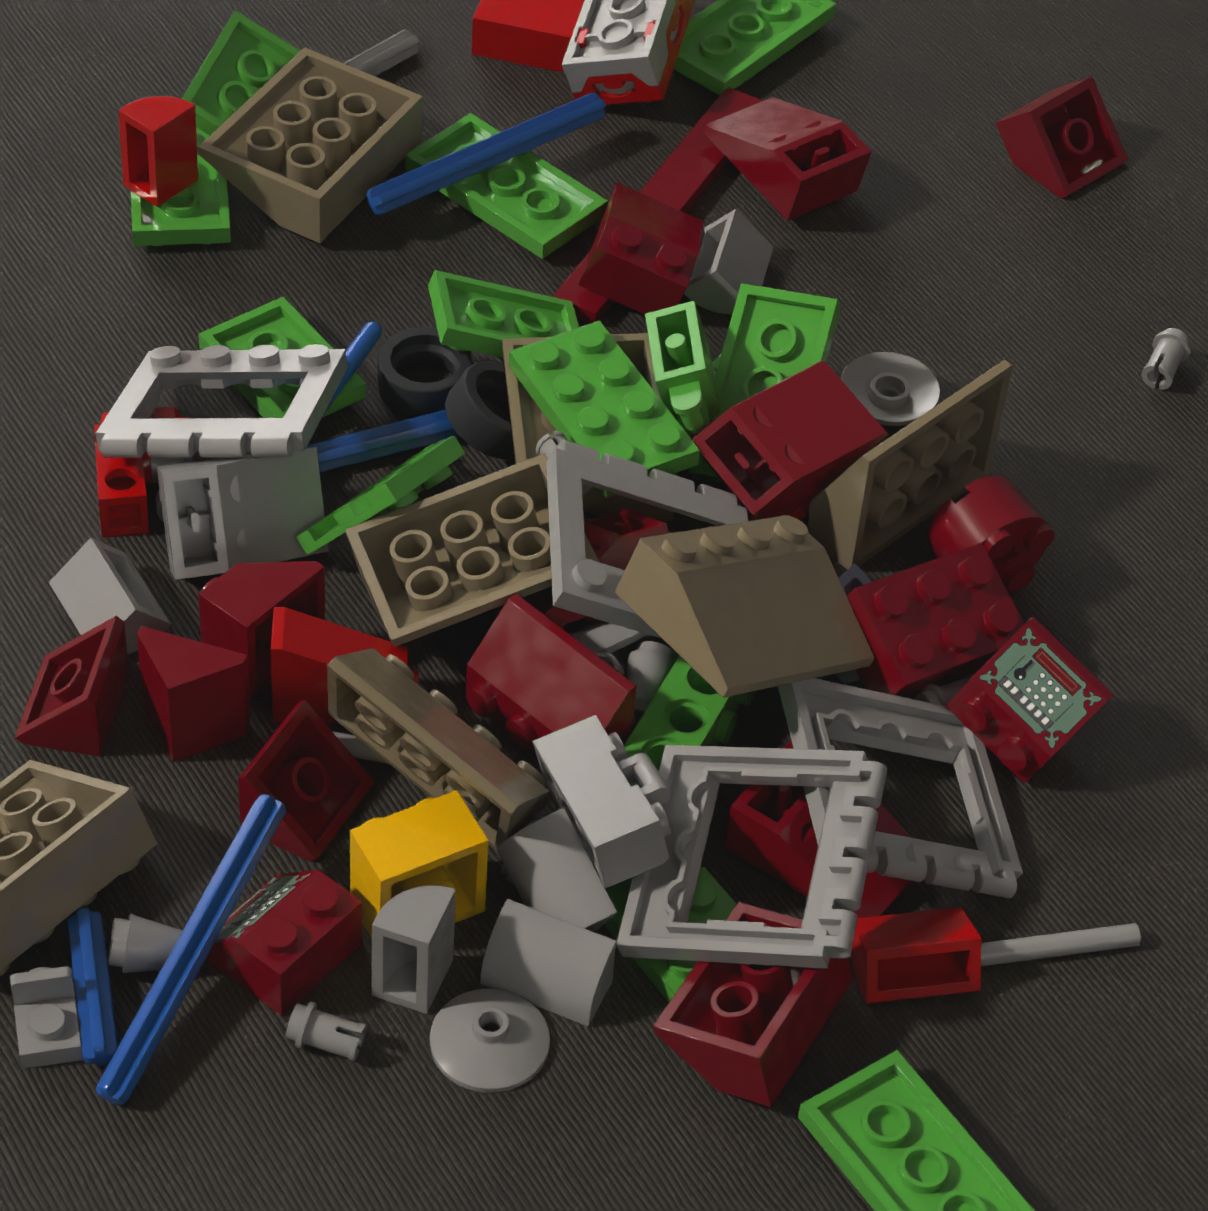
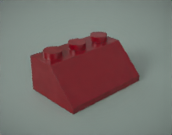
(542, 679)
(751, 1021)

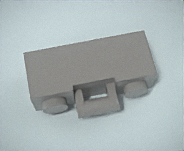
(592, 781)

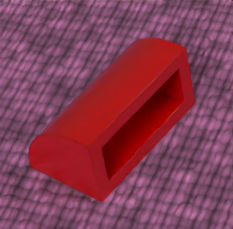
(158, 147)
(916, 955)

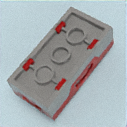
(626, 48)

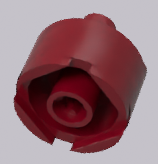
(1001, 521)

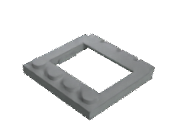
(131, 431)
(589, 585)
(878, 720)
(662, 897)

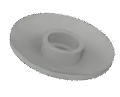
(892, 387)
(489, 1059)

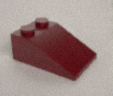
(642, 252)

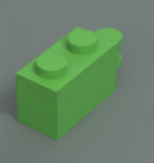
(683, 365)

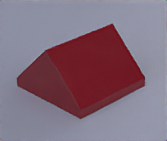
(78, 692)
(192, 692)
(311, 776)

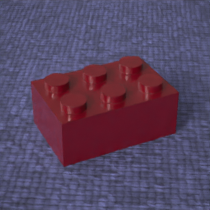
(933, 621)

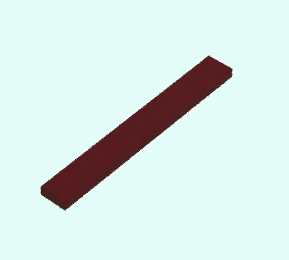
(675, 183)

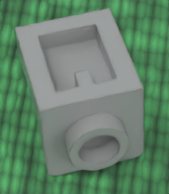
(46, 1017)

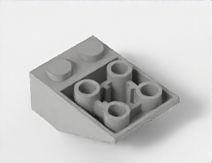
(238, 511)

